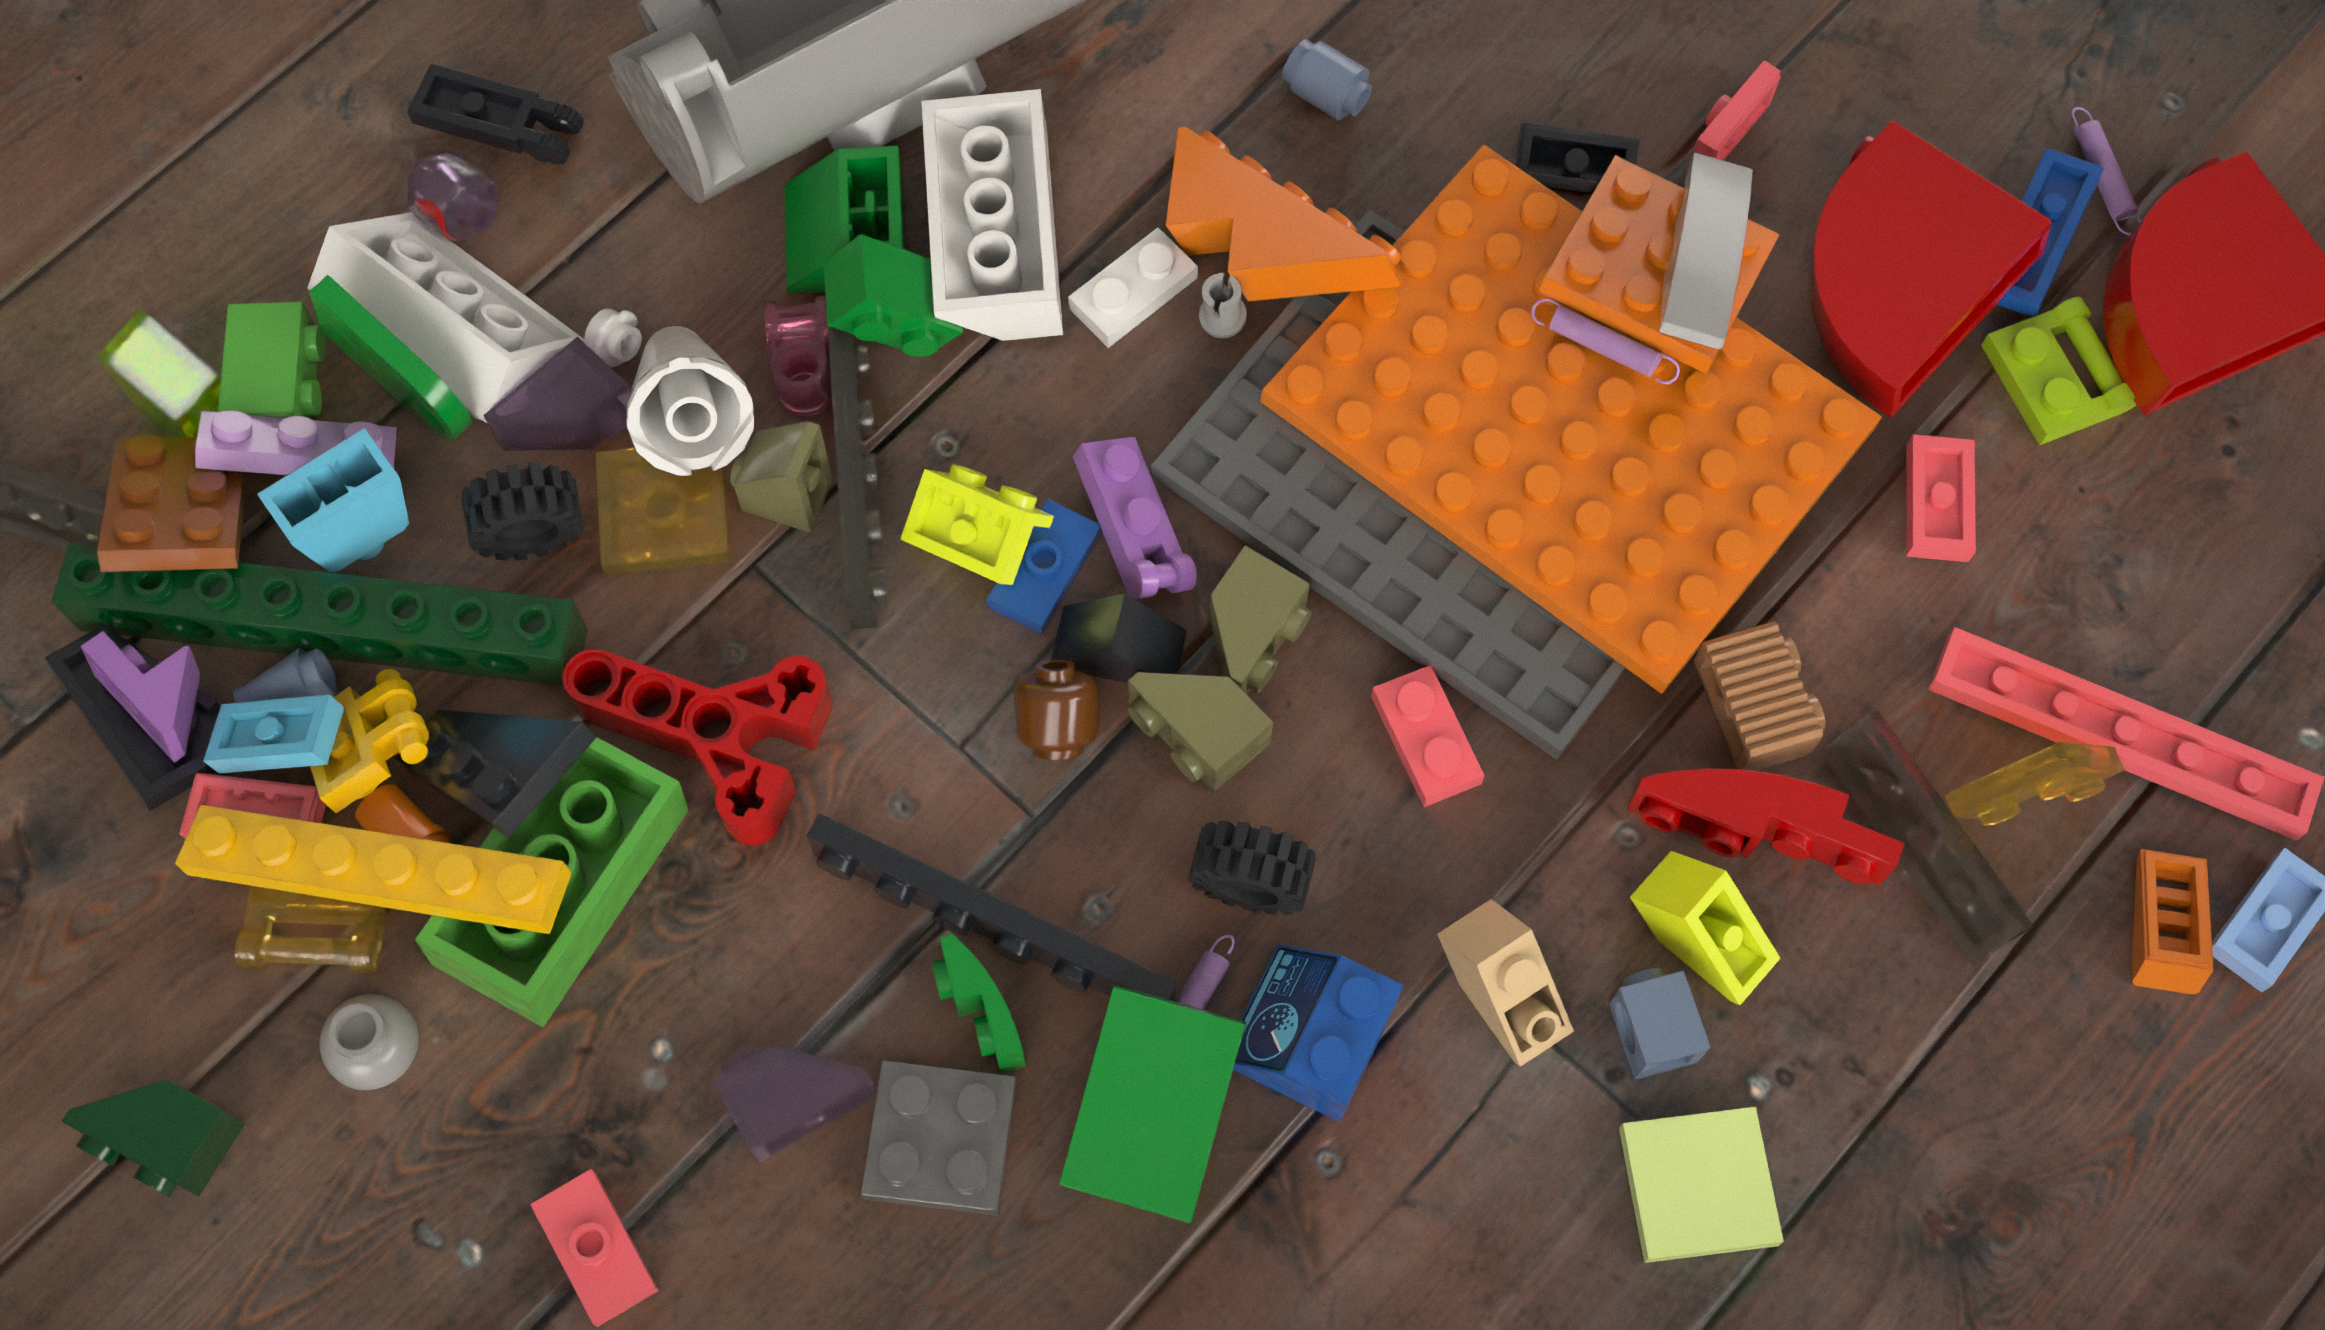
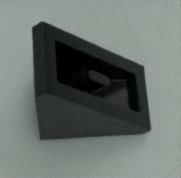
(1118, 639)

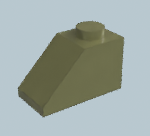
(784, 475)

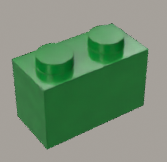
(884, 297)

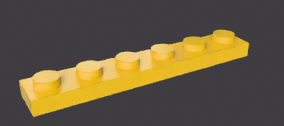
(375, 868)

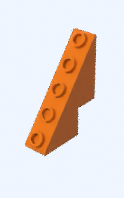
(1272, 231)

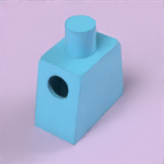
(340, 504)

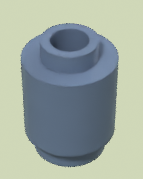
(1327, 79)

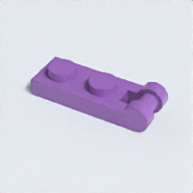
(1133, 518)

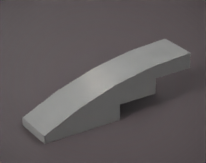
(1706, 251)

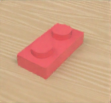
(1940, 498)
(1427, 736)

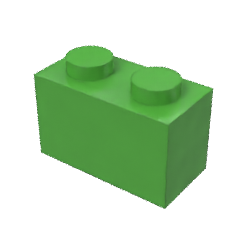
(271, 361)

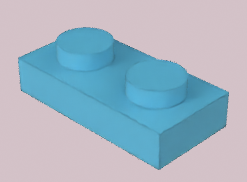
(274, 734)

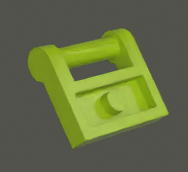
(2045, 381)

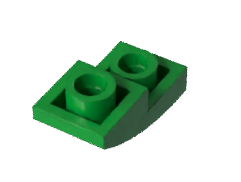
(974, 991)

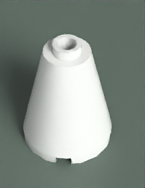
(687, 405)

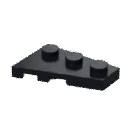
(498, 762)

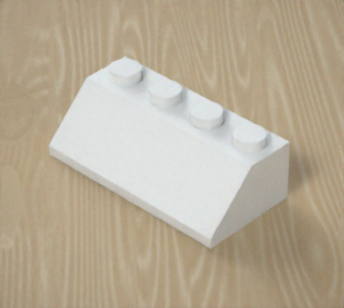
(992, 215)
(443, 306)

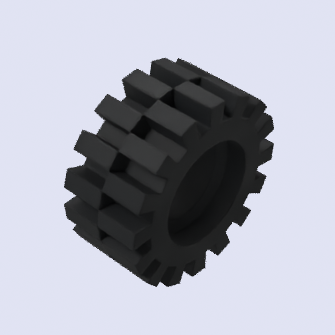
(522, 511)
(1252, 867)

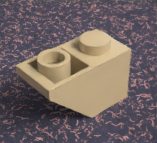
(1506, 980)

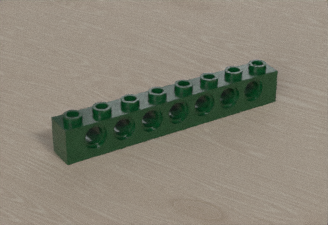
(335, 612)

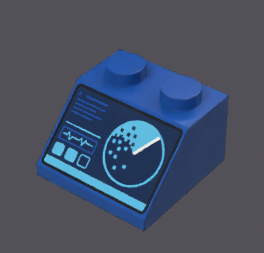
(1315, 1027)

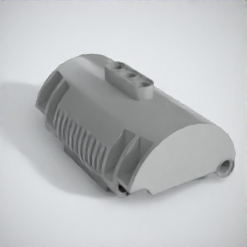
(758, 80)

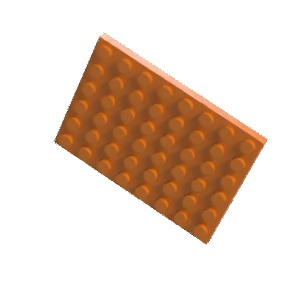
(1553, 466)

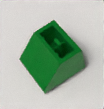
(837, 201)

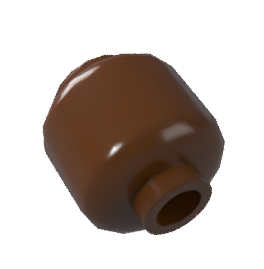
(1056, 710)

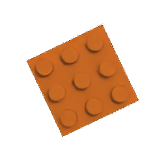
(1619, 258)

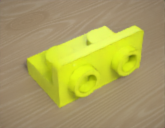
(972, 523)

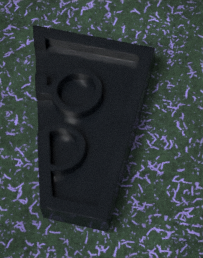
(133, 750)

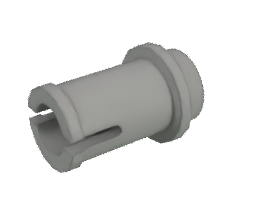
(1227, 301)

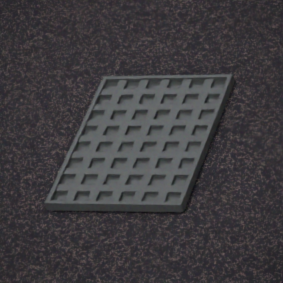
(1375, 554)

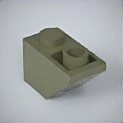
(1253, 615)
(1203, 721)

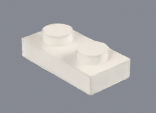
(1133, 287)

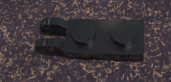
(493, 113)

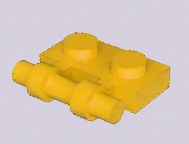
(360, 750)

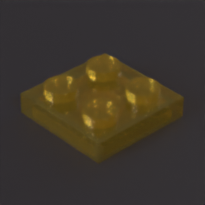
(657, 516)

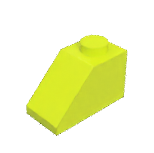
(1706, 924)

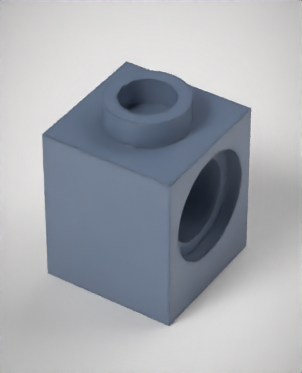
(1658, 1022)

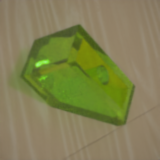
(161, 376)

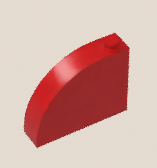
(1912, 262)
(2211, 284)

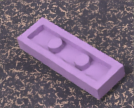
(274, 443)

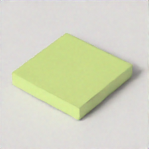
(1700, 1184)

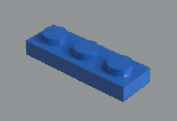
(2061, 193)

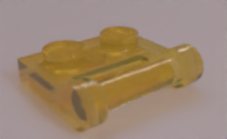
(266, 905)

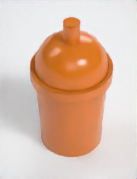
(393, 813)

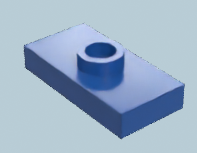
(1047, 568)

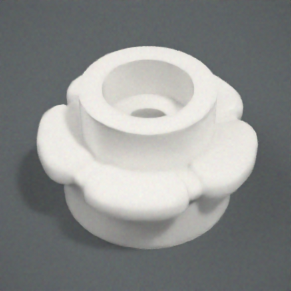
(613, 336)

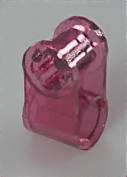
(798, 347)

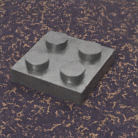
(939, 1138)

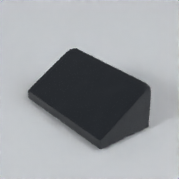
(1570, 156)

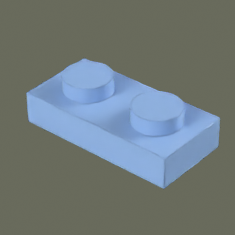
(2271, 920)

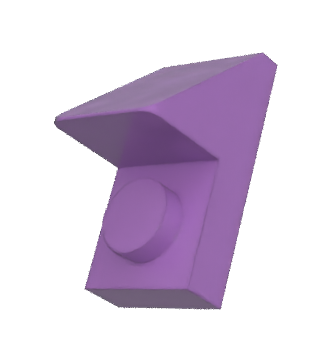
(156, 697)

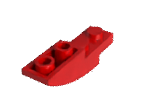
(1741, 806)

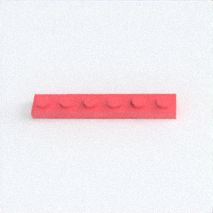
(2145, 738)

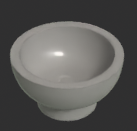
(368, 1041)

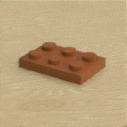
(168, 511)

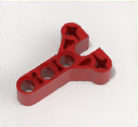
(752, 707)

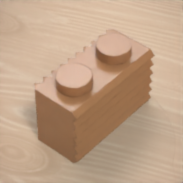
(1760, 696)

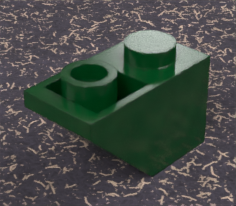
(163, 1130)

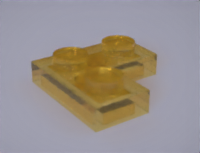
(2056, 771)

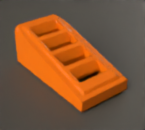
(2163, 960)

